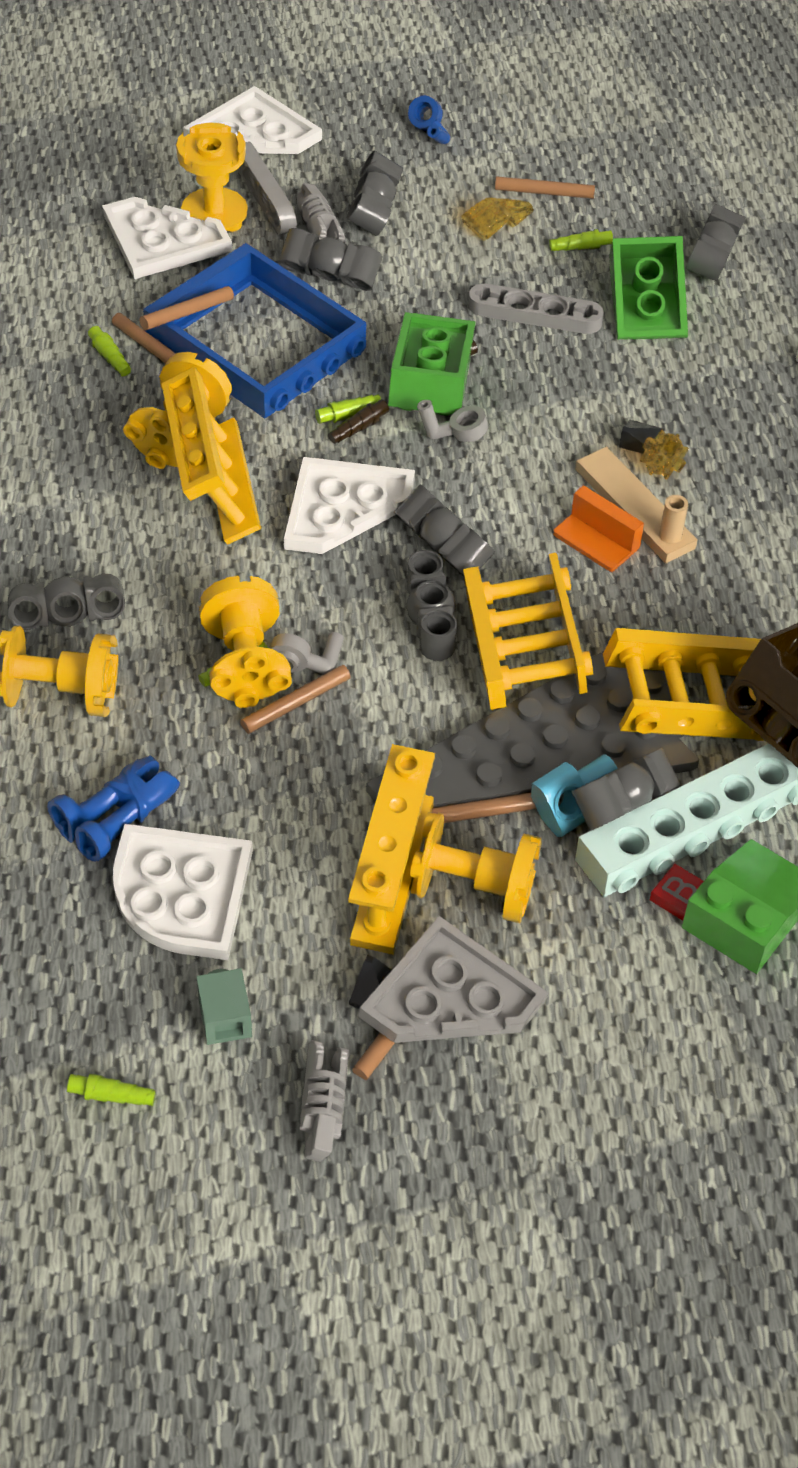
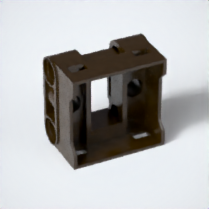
(774, 681)

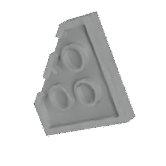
(451, 991)

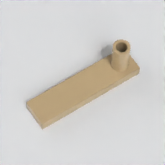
(663, 524)

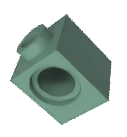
(224, 1006)

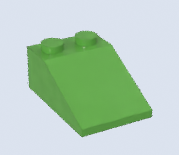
(648, 287)
(431, 362)
(746, 905)

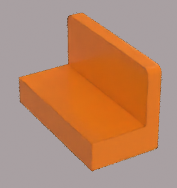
(600, 530)

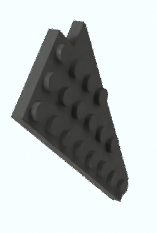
(542, 731)

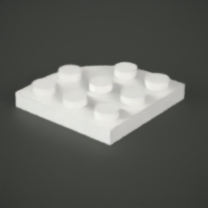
(181, 888)

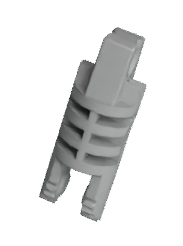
(318, 213)
(322, 1101)

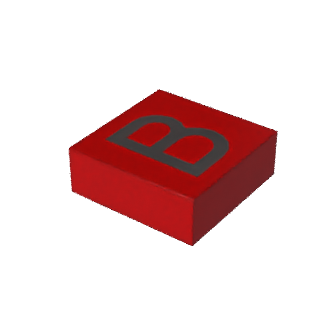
(675, 890)

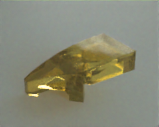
(493, 213)

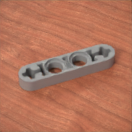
(267, 191)
(536, 305)

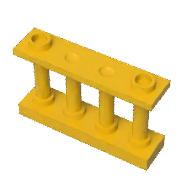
(210, 455)
(494, 649)
(677, 654)
(392, 838)

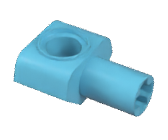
(562, 780)

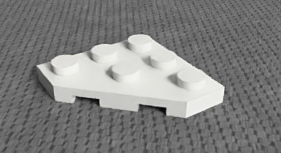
(264, 123)
(164, 237)
(342, 501)

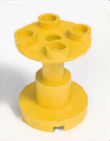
(212, 155)
(150, 426)
(240, 616)
(72, 672)
(492, 870)

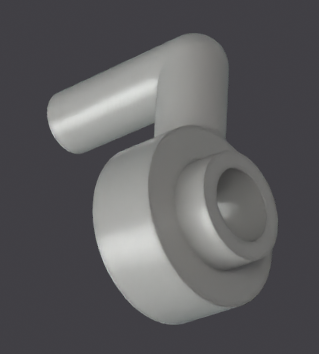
(466, 423)
(299, 652)

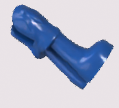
(134, 791)

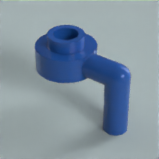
(432, 126)

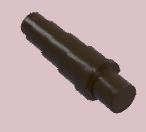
(358, 422)

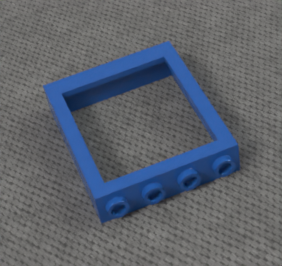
(250, 267)

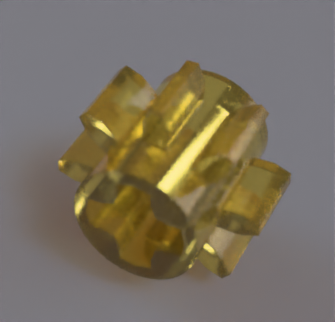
(664, 454)

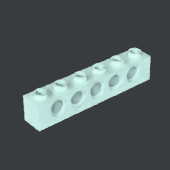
(722, 799)

